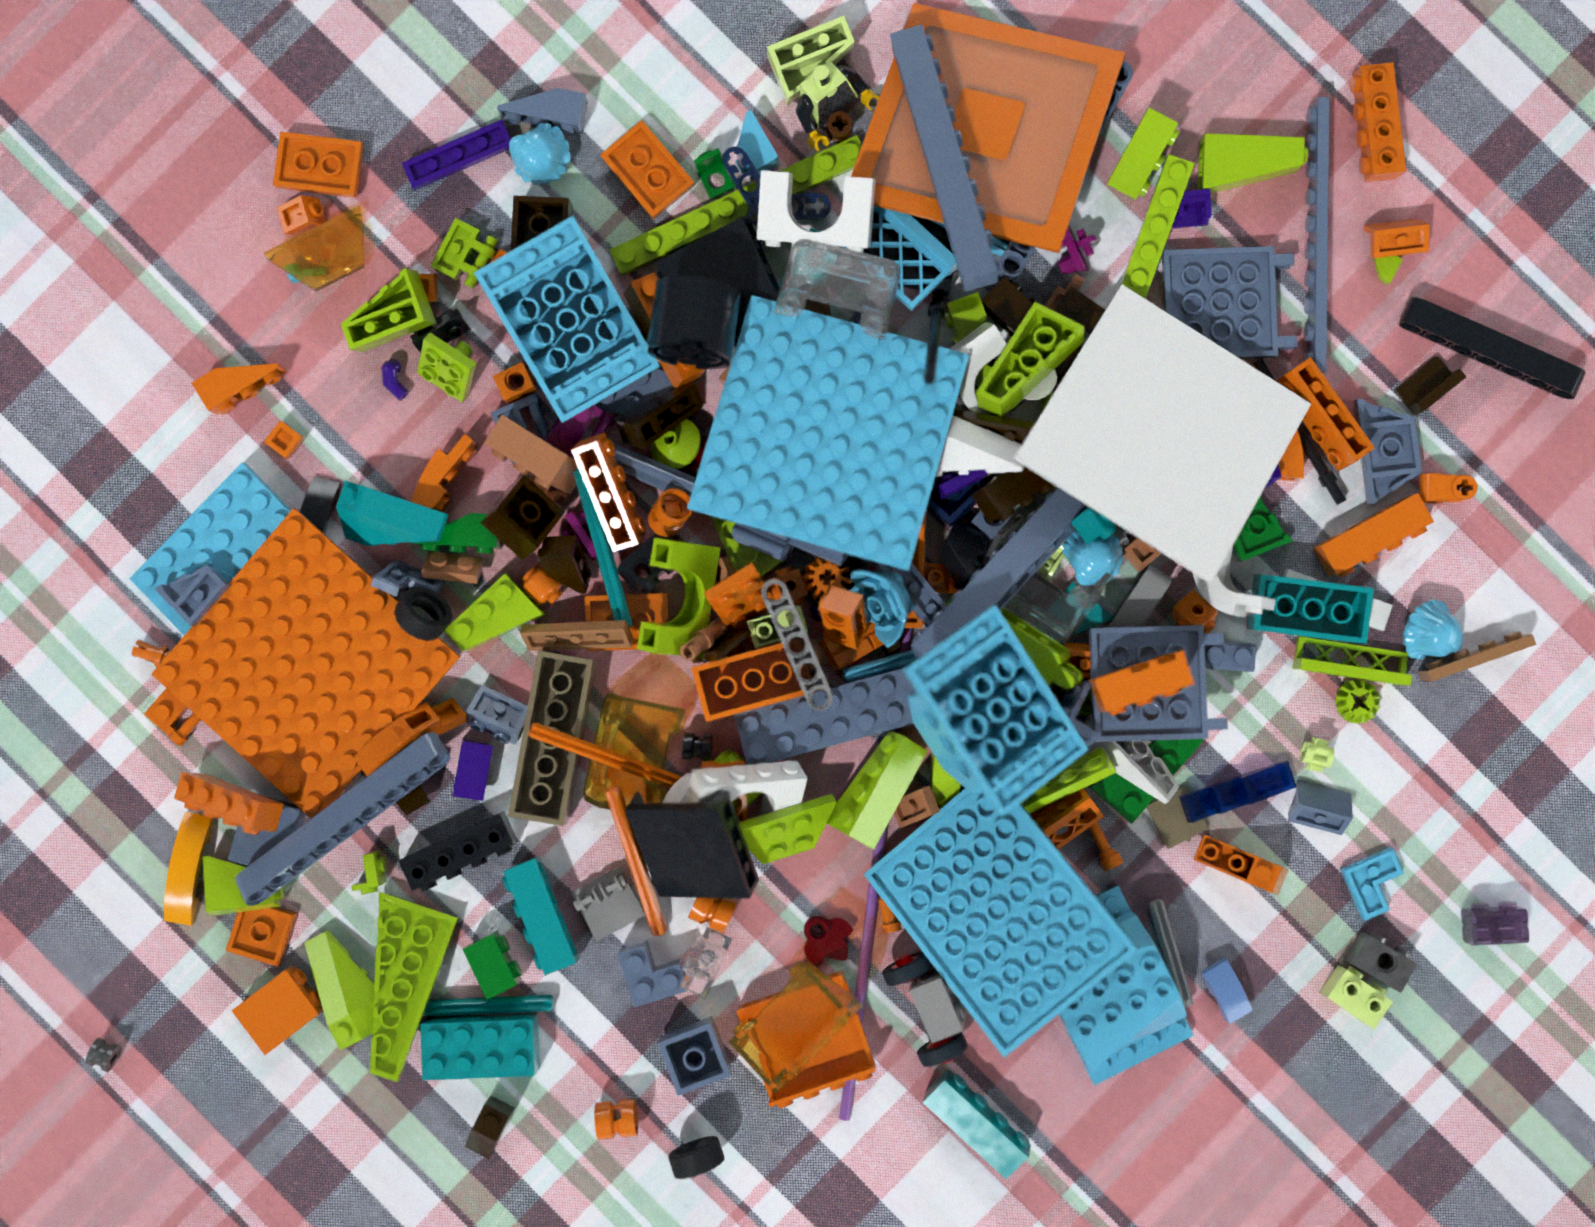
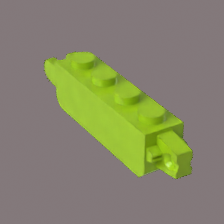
(1045, 653)

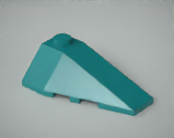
(384, 519)

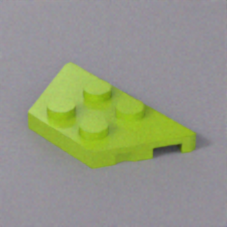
(788, 829)

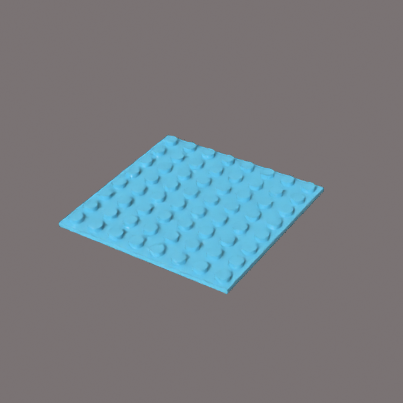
(828, 434)

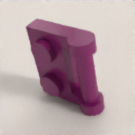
(568, 433)

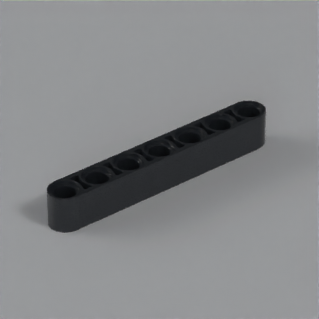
(1492, 348)

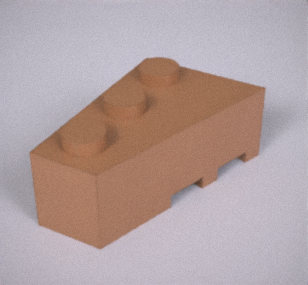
(532, 455)

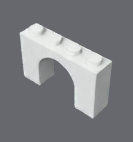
(779, 225)
(983, 346)
(779, 781)

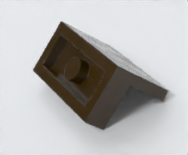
(1428, 385)

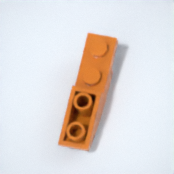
(440, 471)
(407, 730)

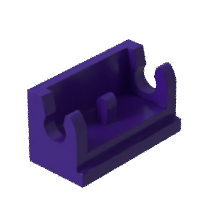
(1193, 209)
(472, 770)

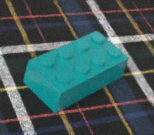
(1313, 608)
(480, 1046)

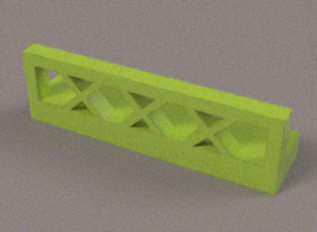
(1355, 671)
(1073, 778)

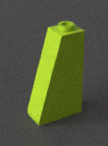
(1240, 160)

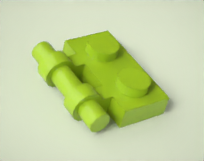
(457, 249)

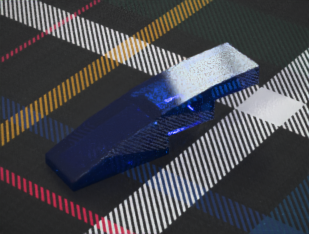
(1237, 791)

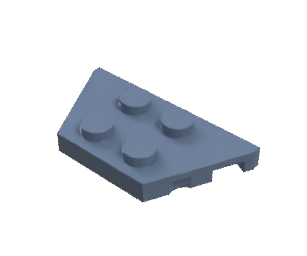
(641, 390)
(1395, 451)

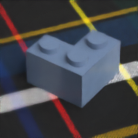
(645, 980)

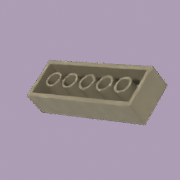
(543, 771)

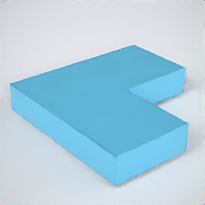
(1364, 880)

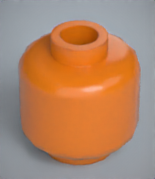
(540, 586)

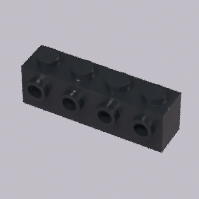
(458, 851)

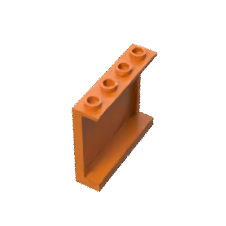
(841, 1060)

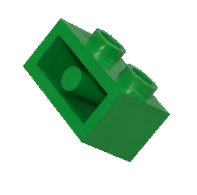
(493, 964)

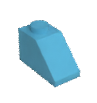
(757, 146)

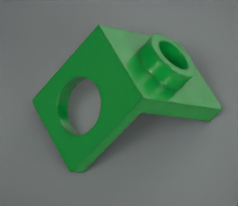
(709, 164)

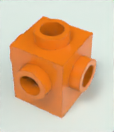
(788, 574)
(1195, 611)

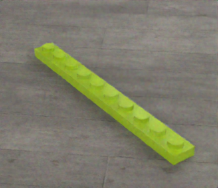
(712, 216)

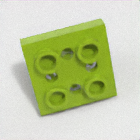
(447, 366)

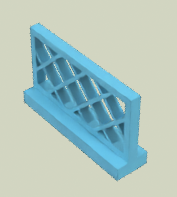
(921, 240)

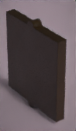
(723, 646)

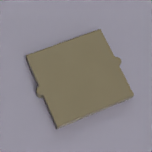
(1171, 820)

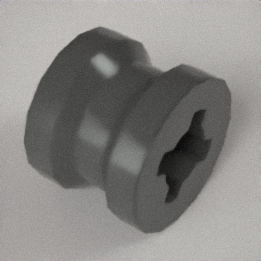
(103, 1054)

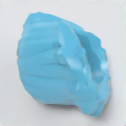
(540, 154)
(1093, 559)
(1432, 631)

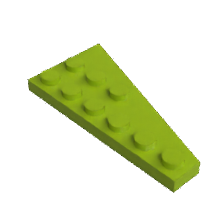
(407, 964)

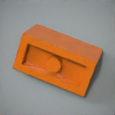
(1398, 237)

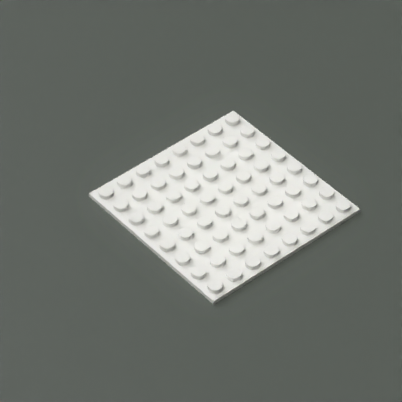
(1164, 433)

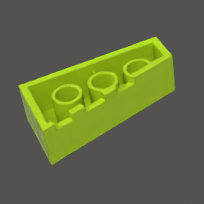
(877, 789)

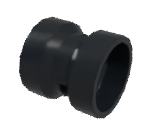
(697, 746)

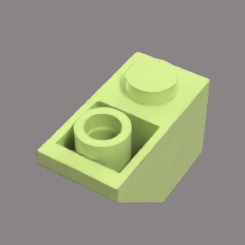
(764, 630)

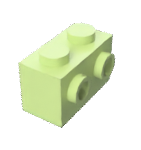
(1356, 996)

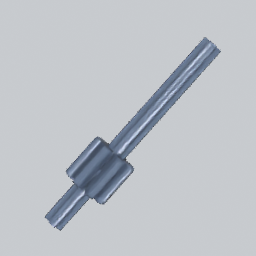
(666, 477)

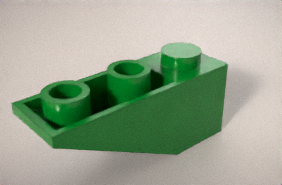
(465, 533)

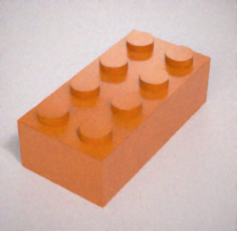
(748, 680)

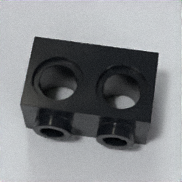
(641, 559)

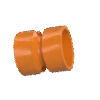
(669, 512)
(714, 911)
(606, 1119)

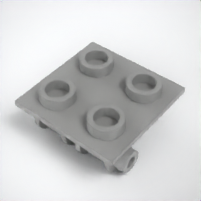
(607, 903)

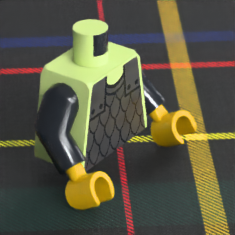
(827, 92)

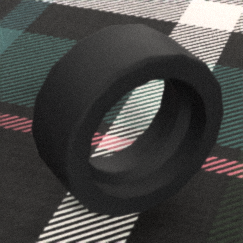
(415, 624)
(696, 1157)

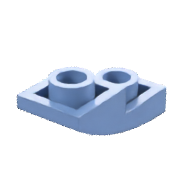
(1227, 990)

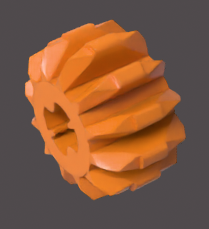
(820, 571)

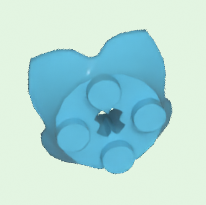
(885, 602)

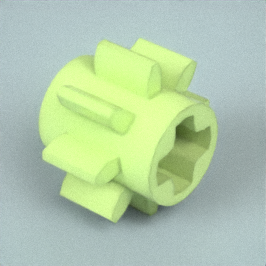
(1317, 754)

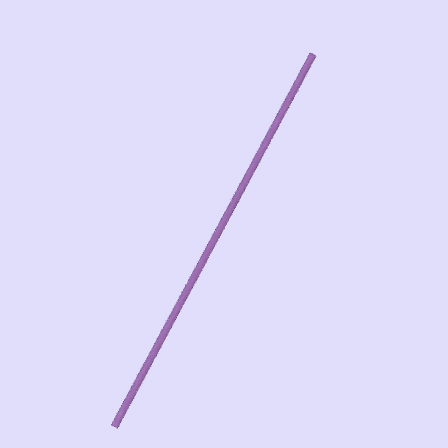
(868, 928)

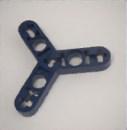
(752, 198)

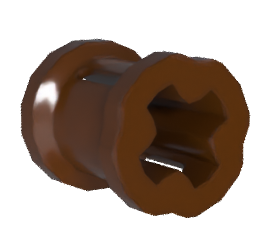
(832, 130)

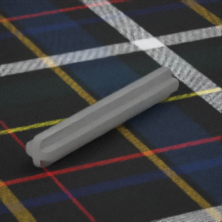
(1169, 949)

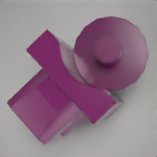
(1076, 260)
(578, 524)

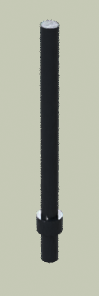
(935, 312)
(1327, 478)

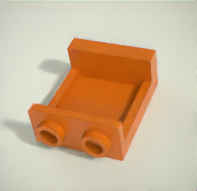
(279, 1009)

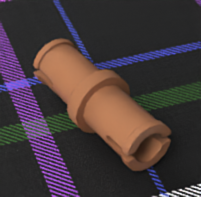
(703, 640)

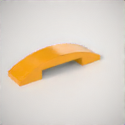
(185, 867)

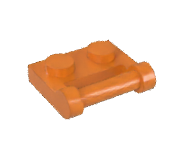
(166, 712)

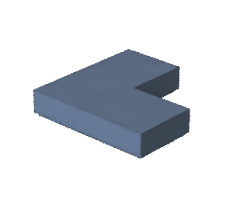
(399, 576)

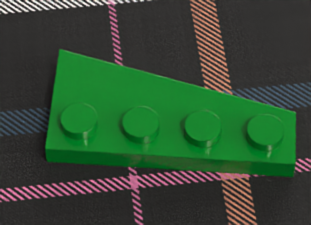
(1259, 533)
(1130, 799)

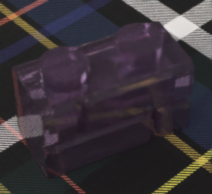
(1495, 924)

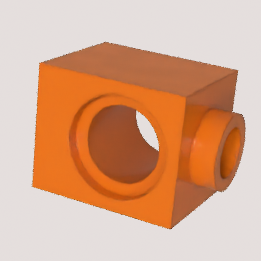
(504, 383)

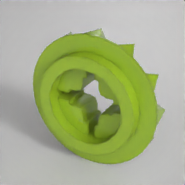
(1344, 701)

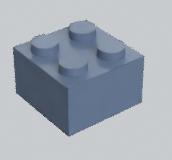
(695, 1056)

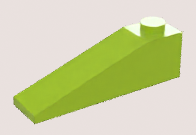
(343, 990)

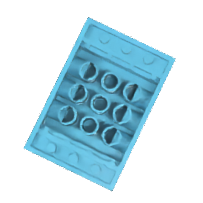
(566, 319)
(990, 713)
(1131, 1009)

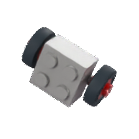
(936, 1004)

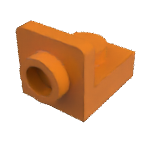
(300, 214)

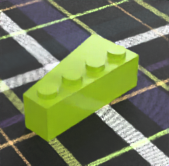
(1029, 357)

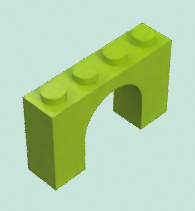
(698, 569)

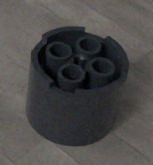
(693, 322)

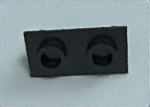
(450, 326)

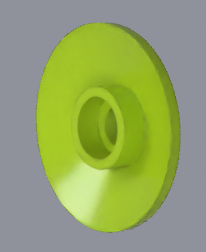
(682, 449)

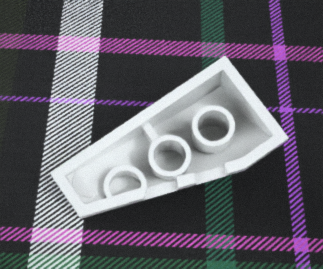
(976, 448)
(1138, 765)

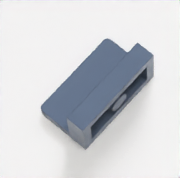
(1321, 807)

